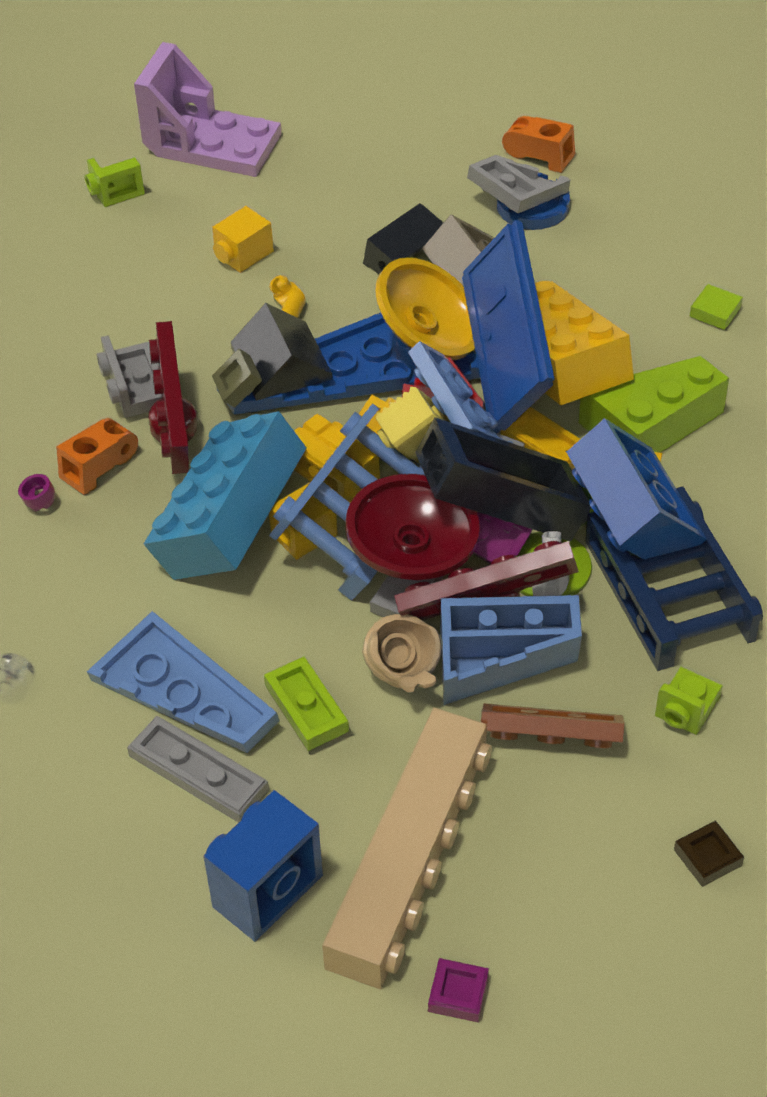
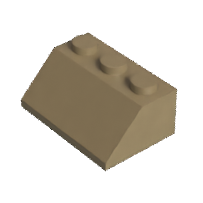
(456, 246)

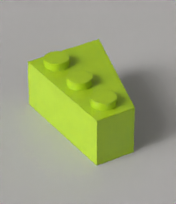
(660, 402)

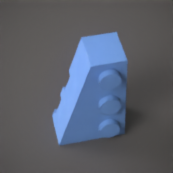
(505, 640)

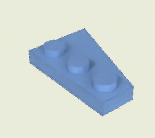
(450, 390)

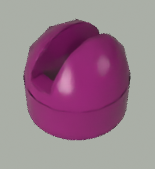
(30, 495)

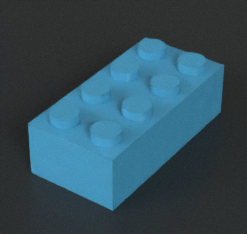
(225, 496)

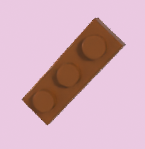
(553, 725)

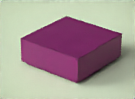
(458, 990)

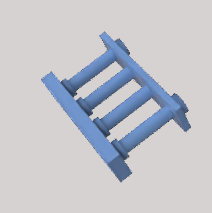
(290, 511)

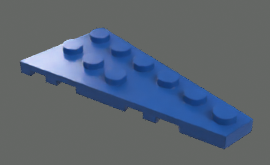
(363, 361)

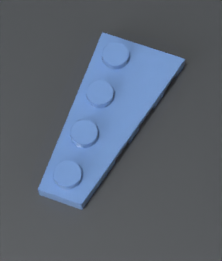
(182, 682)

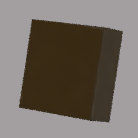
(708, 853)

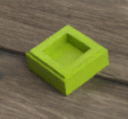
(716, 306)

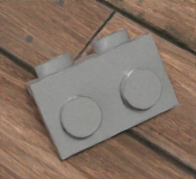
(130, 376)

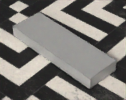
(197, 768)

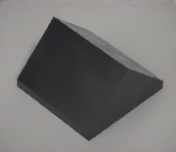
(281, 352)

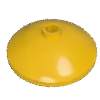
(425, 306)

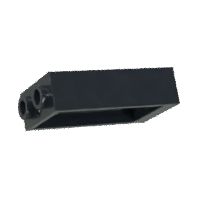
(502, 479)

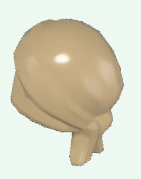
(403, 651)

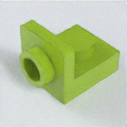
(114, 182)
(687, 700)

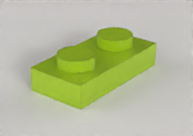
(306, 703)

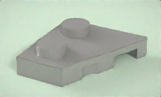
(515, 183)

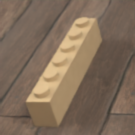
(406, 850)

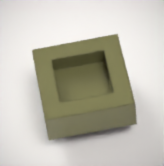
(236, 378)

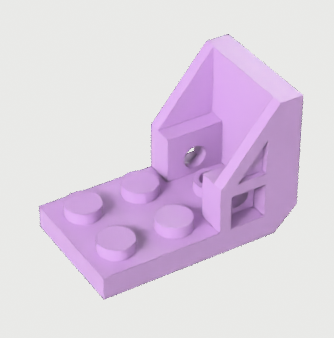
(197, 132)

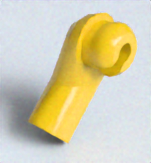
(288, 295)

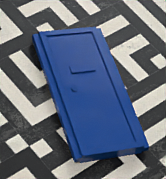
(507, 327)

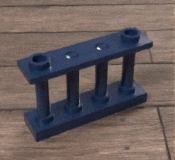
(644, 604)

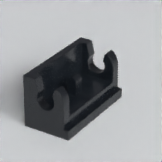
(401, 238)

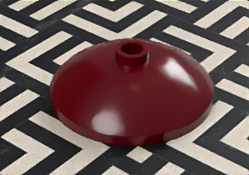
(408, 532)

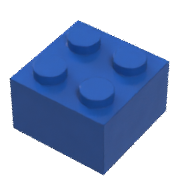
(263, 864)

